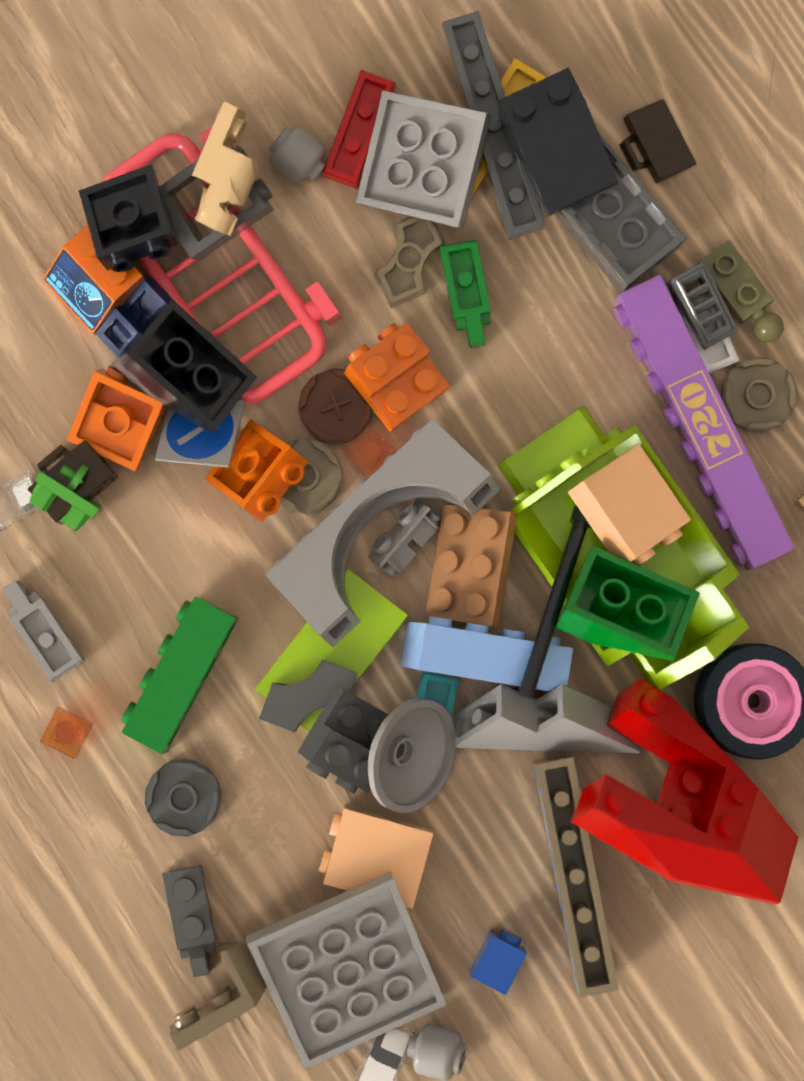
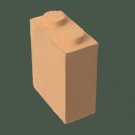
(630, 507)
(372, 846)

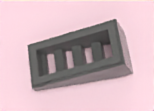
(708, 286)

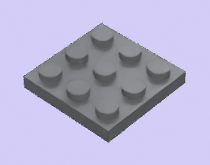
(423, 159)

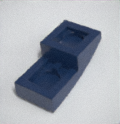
(131, 316)

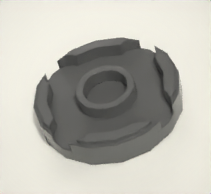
(183, 798)

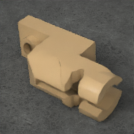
(226, 171)

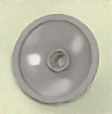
(411, 755)

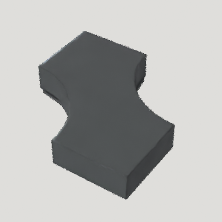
(291, 703)

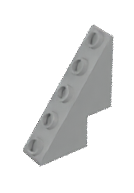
(554, 722)

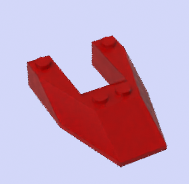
(709, 818)

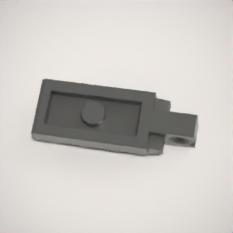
(191, 916)

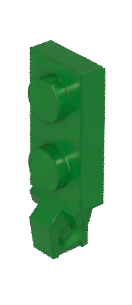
(466, 289)

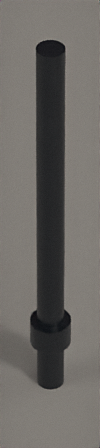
(554, 603)

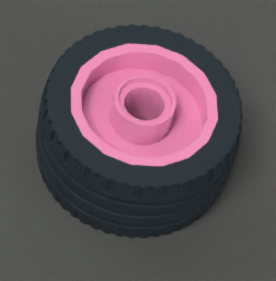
(723, 696)

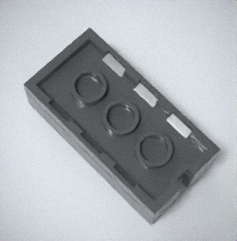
(623, 228)

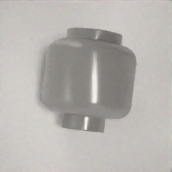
(297, 155)
(437, 1052)

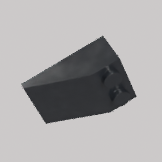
(557, 141)
(184, 367)

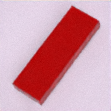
(354, 134)

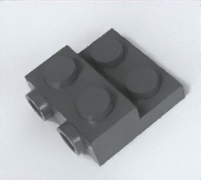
(342, 740)

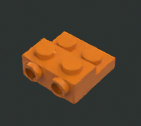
(396, 375)
(117, 418)
(259, 471)

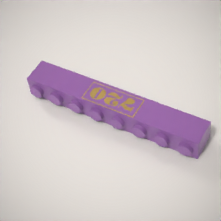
(703, 423)

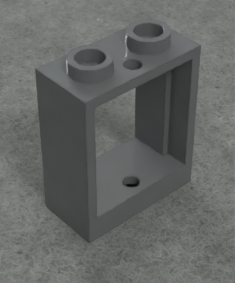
(187, 232)

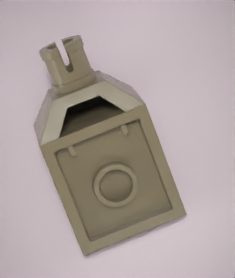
(224, 1003)

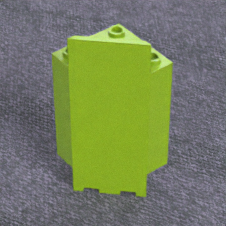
(563, 459)

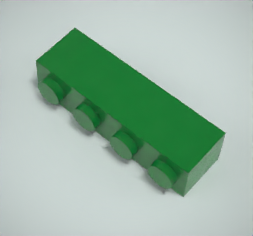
(179, 675)

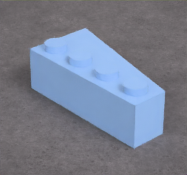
(480, 655)

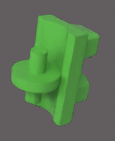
(48, 489)

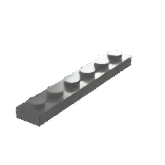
(481, 92)

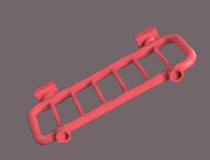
(306, 313)

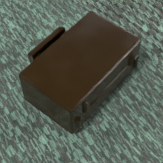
(657, 141)
(95, 480)

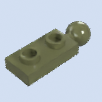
(743, 291)

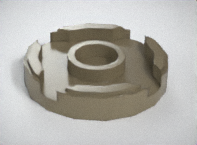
(759, 394)
(320, 480)

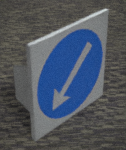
(190, 444)

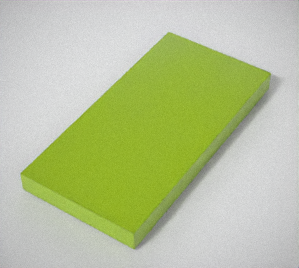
(354, 652)

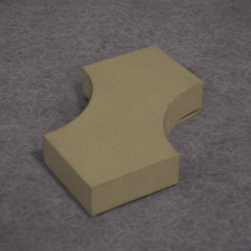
(402, 274)

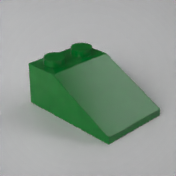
(627, 607)

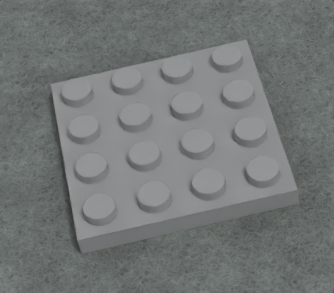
(346, 970)

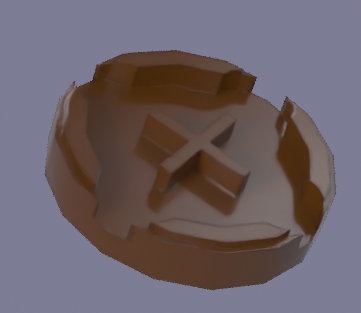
(333, 408)

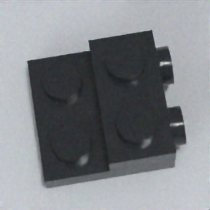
(128, 219)

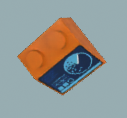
(86, 284)

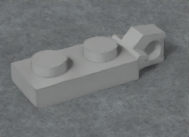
(42, 632)

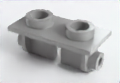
(413, 523)

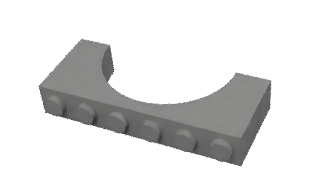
(424, 467)

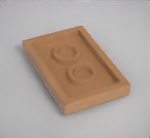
(471, 565)

